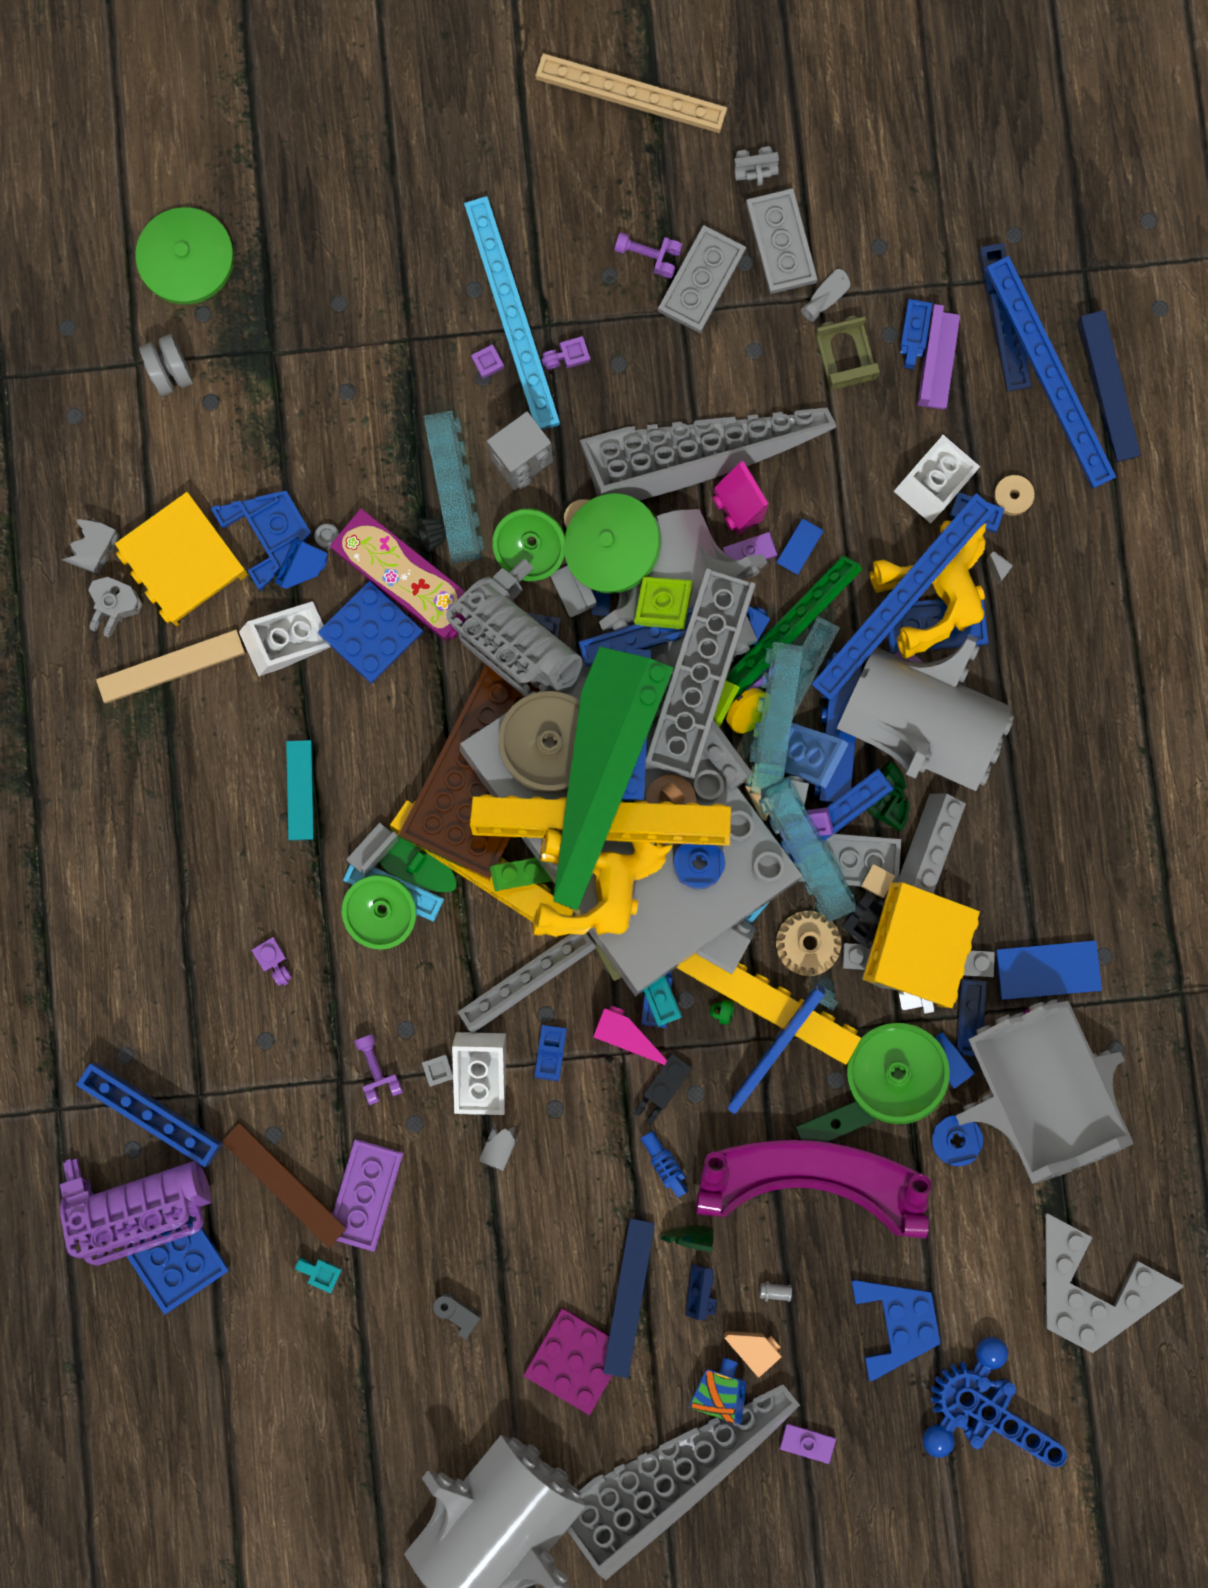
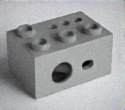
(520, 451)

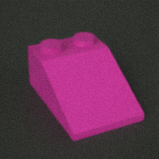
(740, 499)
(622, 1032)

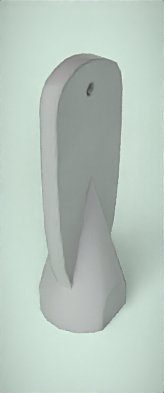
(827, 294)

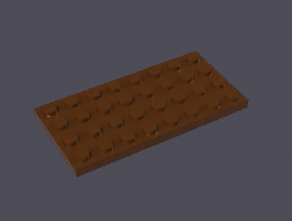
(444, 806)

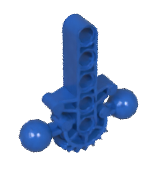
(939, 1438)

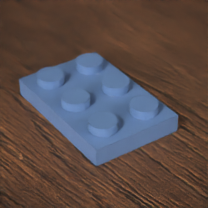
(813, 755)

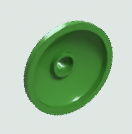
(513, 544)
(366, 920)

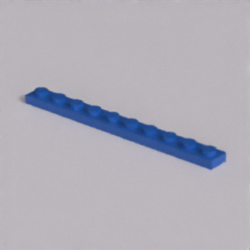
(1050, 372)
(903, 596)

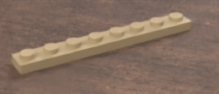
(631, 93)

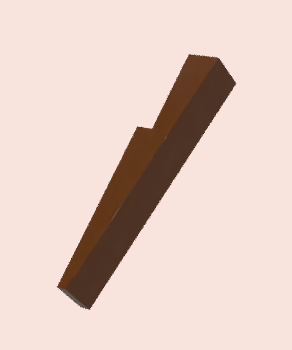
(285, 1185)

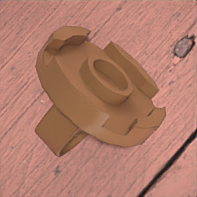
(670, 789)

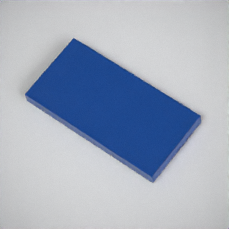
(929, 613)
(1048, 970)

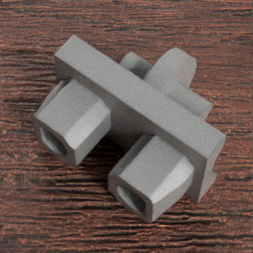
(756, 166)

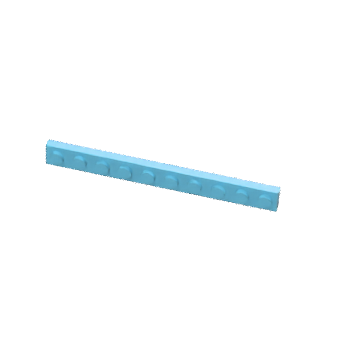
(511, 313)

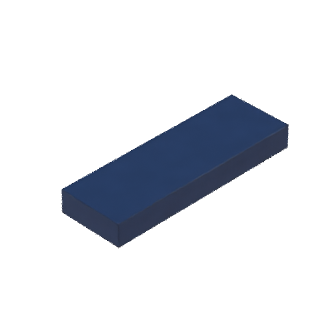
(970, 1013)

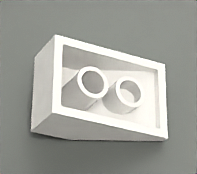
(936, 479)
(283, 638)
(479, 1073)

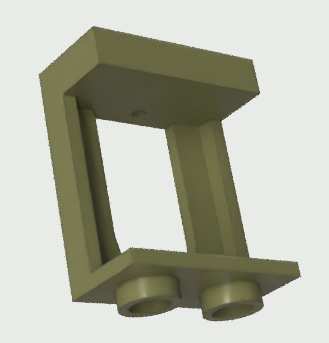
(855, 328)

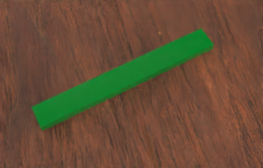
(794, 621)

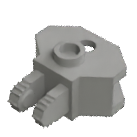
(114, 606)

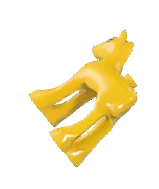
(952, 585)
(613, 887)

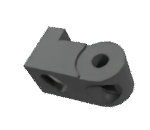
(458, 1312)

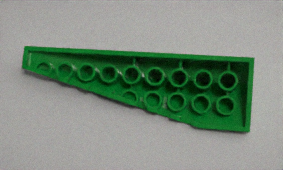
(609, 736)

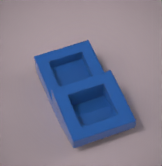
(800, 546)
(550, 1053)
(958, 1067)

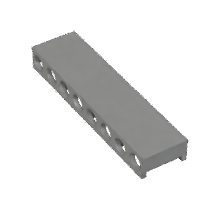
(700, 673)

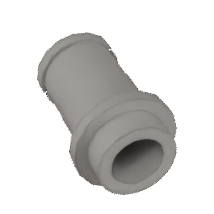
(775, 1291)

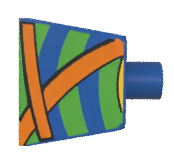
(721, 1393)

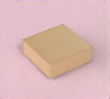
(878, 881)

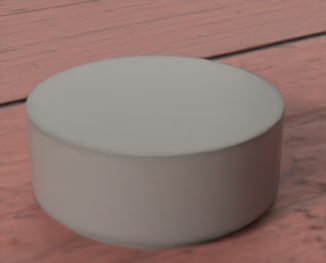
(325, 535)

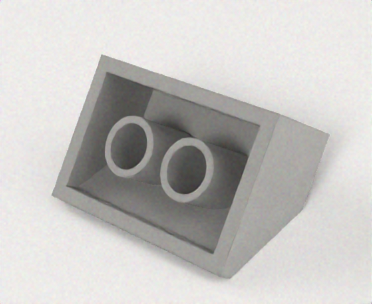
(729, 947)

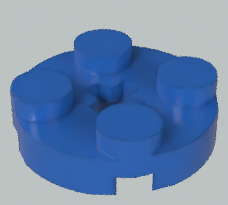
(694, 877)
(947, 1152)

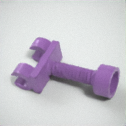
(671, 246)
(366, 1045)

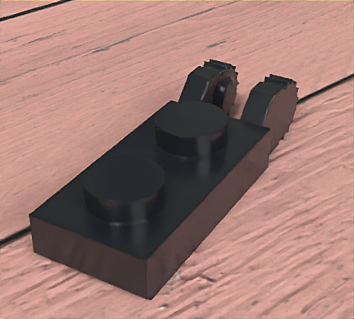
(664, 1086)

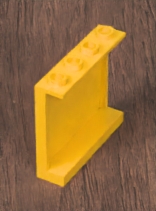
(179, 558)
(921, 944)

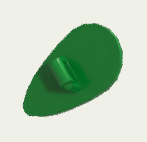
(418, 867)

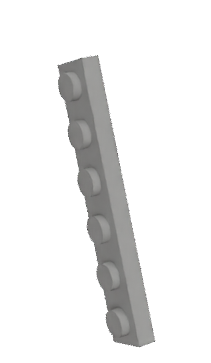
(719, 748)
(977, 962)
(525, 980)

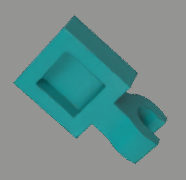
(322, 1274)

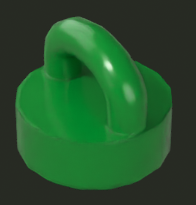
(726, 1013)

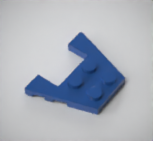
(275, 524)
(908, 1322)

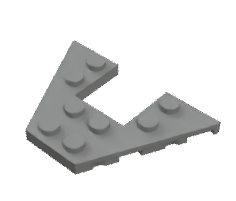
(1081, 1315)

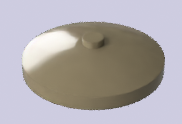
(539, 740)

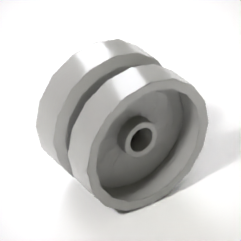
(165, 365)

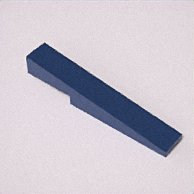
(1010, 350)
(1108, 385)

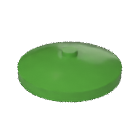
(184, 255)
(612, 543)
(898, 1073)

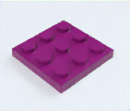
(571, 1361)

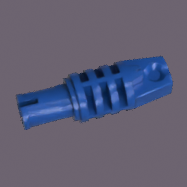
(665, 1164)

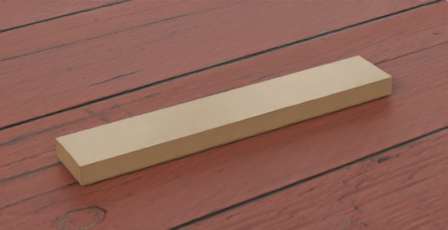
(170, 666)

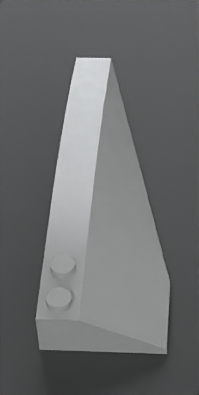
(682, 455)
(652, 1492)

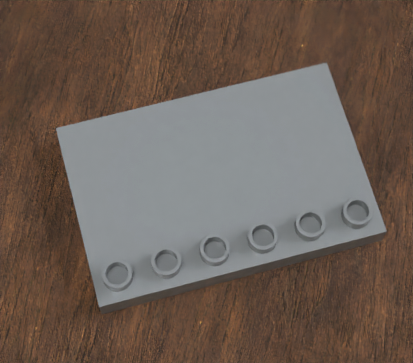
(670, 917)

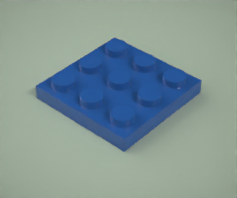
(370, 632)
(179, 1267)

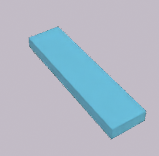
(426, 902)

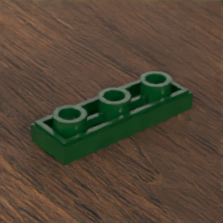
(849, 1117)

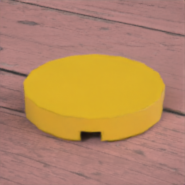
(744, 712)

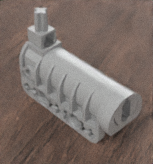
(513, 635)

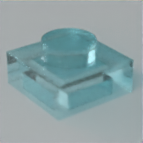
(828, 1000)

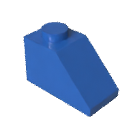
(301, 564)

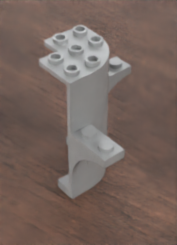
(685, 555)
(927, 716)
(1048, 1091)
(496, 1522)

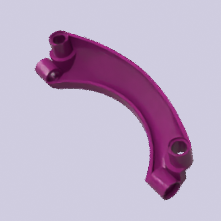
(858, 1175)

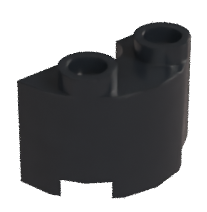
(865, 920)

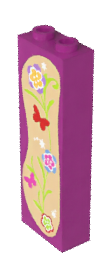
(399, 572)

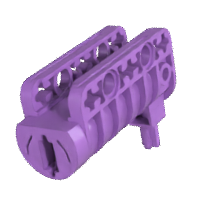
(131, 1211)

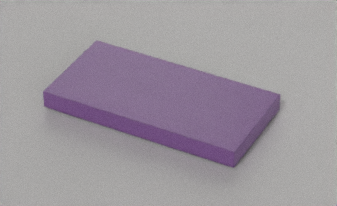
(366, 1193)

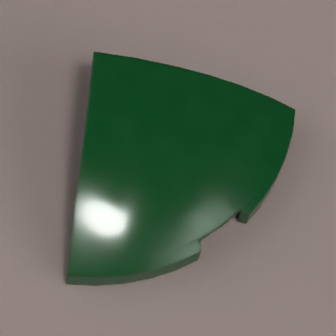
(892, 808)
(691, 1236)

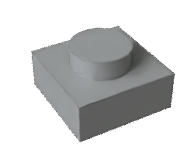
(437, 1070)

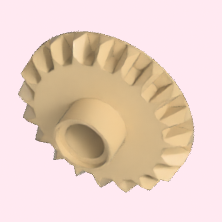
(793, 953)

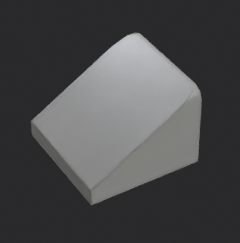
(998, 566)

